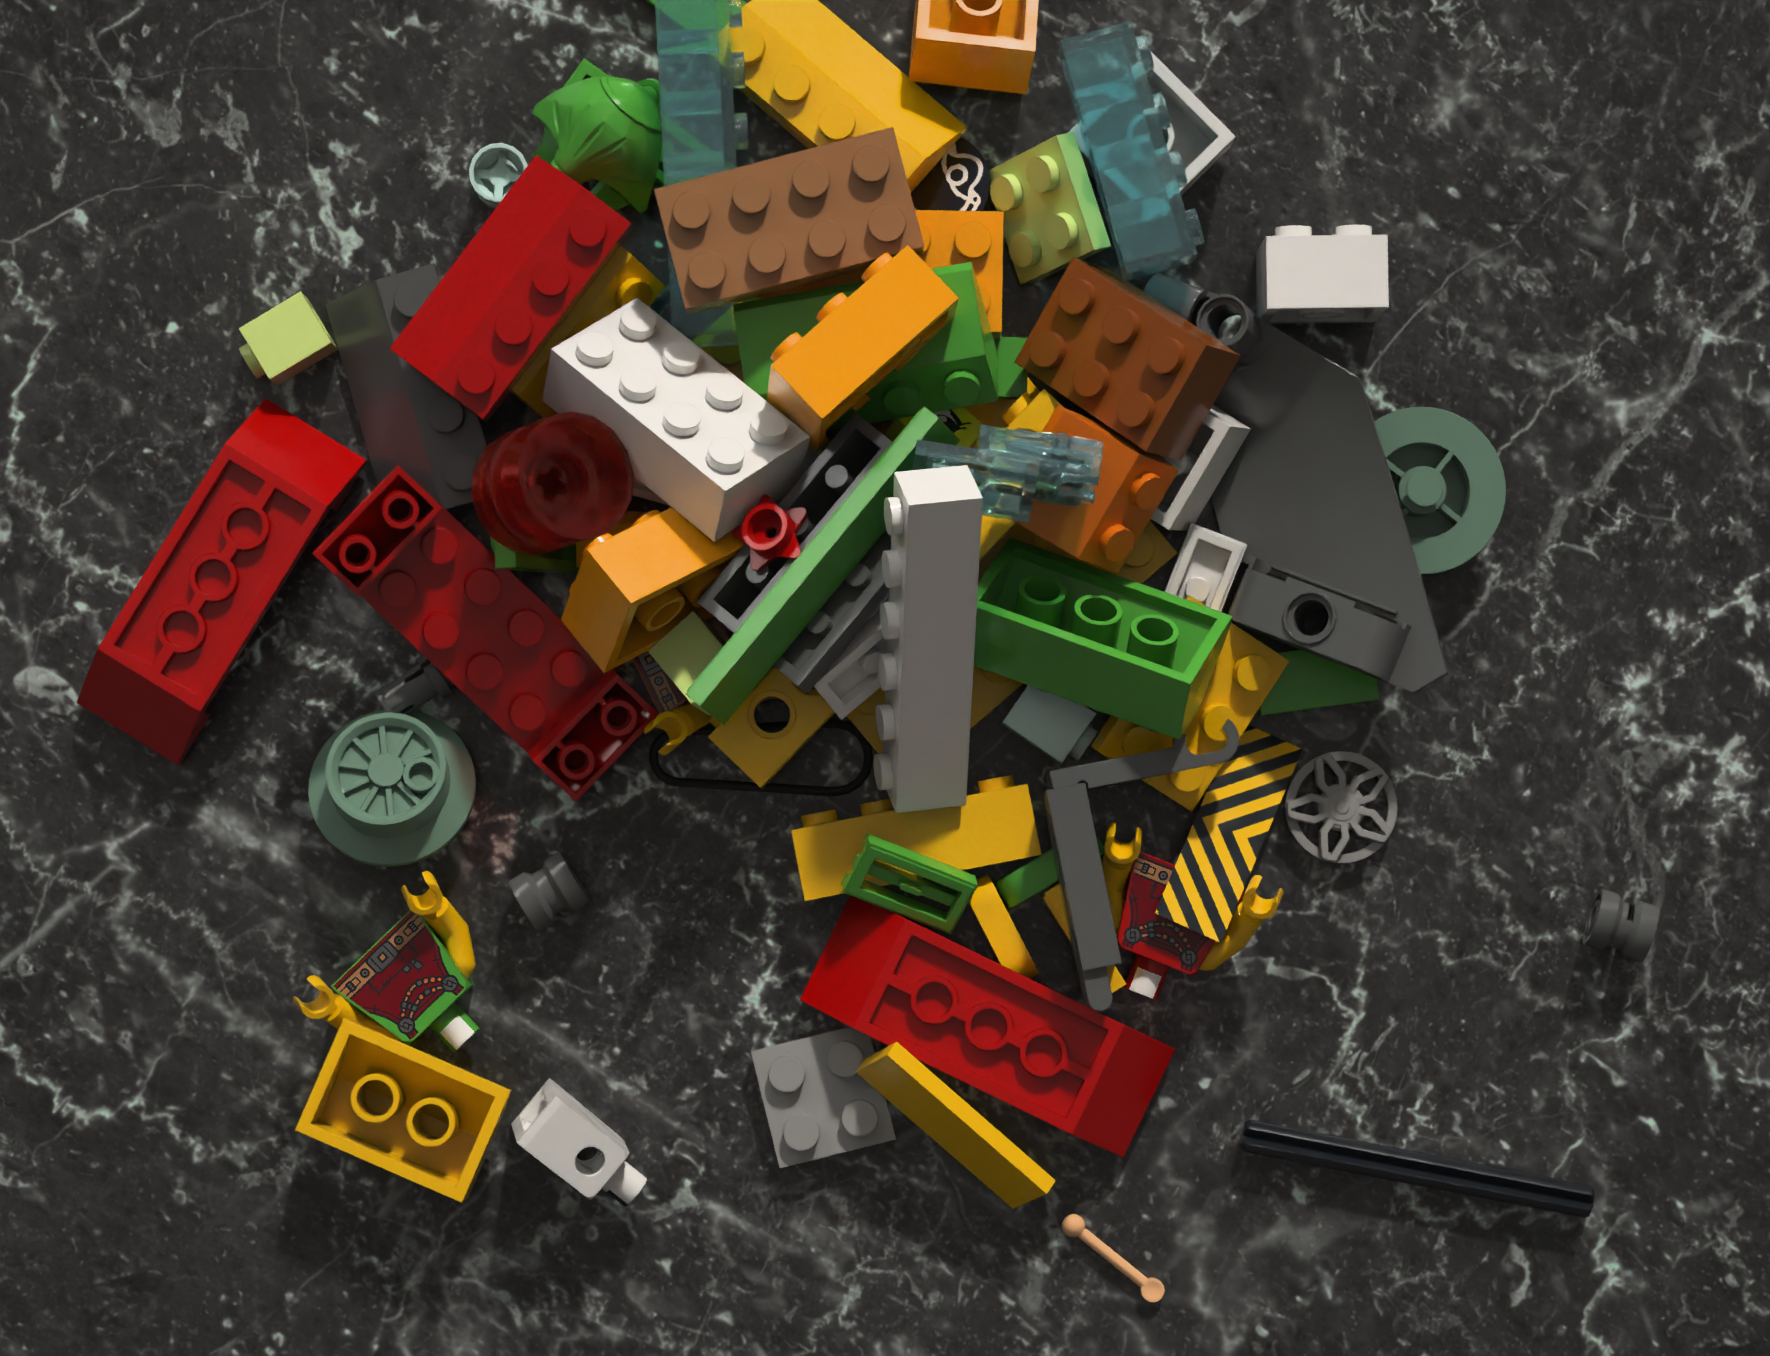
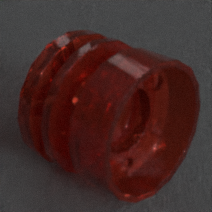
(552, 483)

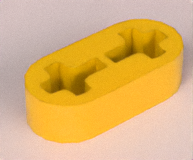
(1000, 929)

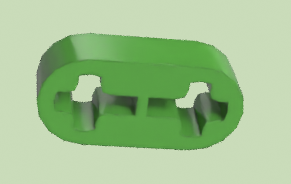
(1031, 878)

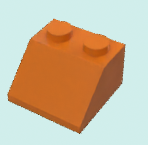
(1124, 501)

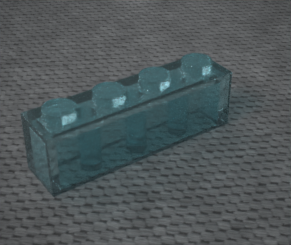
(1128, 150)

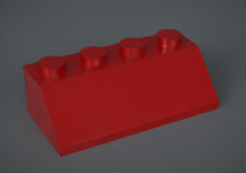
(512, 287)

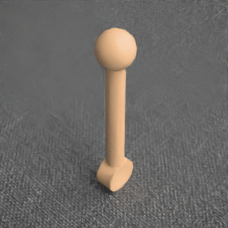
(1150, 1288)

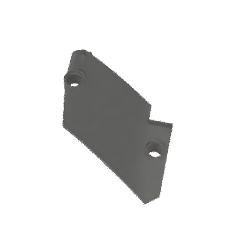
(1313, 503)

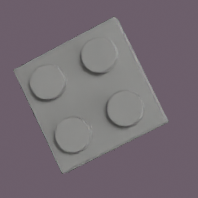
(818, 1099)

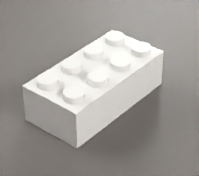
(681, 415)

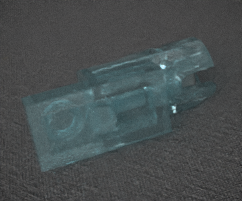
(1021, 467)

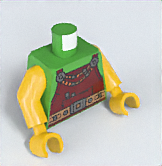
(407, 977)

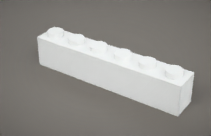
(928, 637)

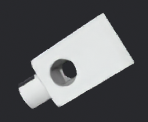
(559, 1127)

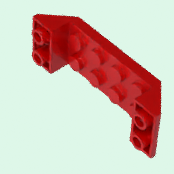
(216, 578)
(485, 632)
(987, 1025)

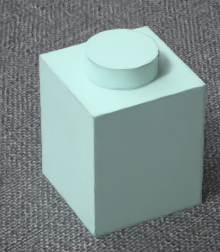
(1051, 724)

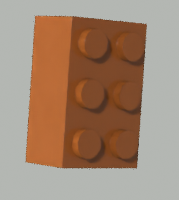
(1127, 359)

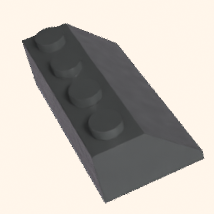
(400, 409)

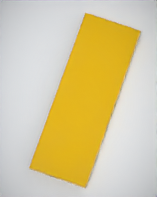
(955, 1125)

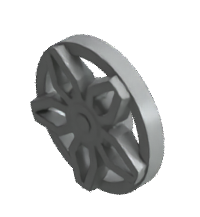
(1341, 807)

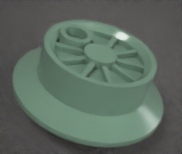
(1445, 484)
(392, 788)

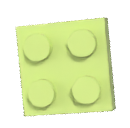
(1047, 208)

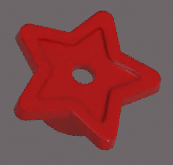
(757, 525)

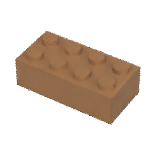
(788, 220)

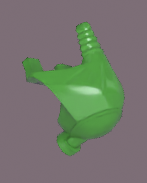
(605, 133)

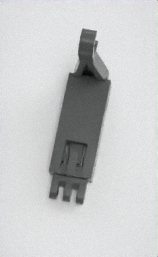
(1078, 853)

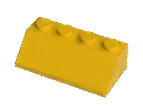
(835, 86)

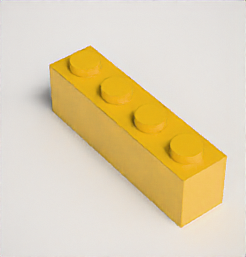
(986, 831)

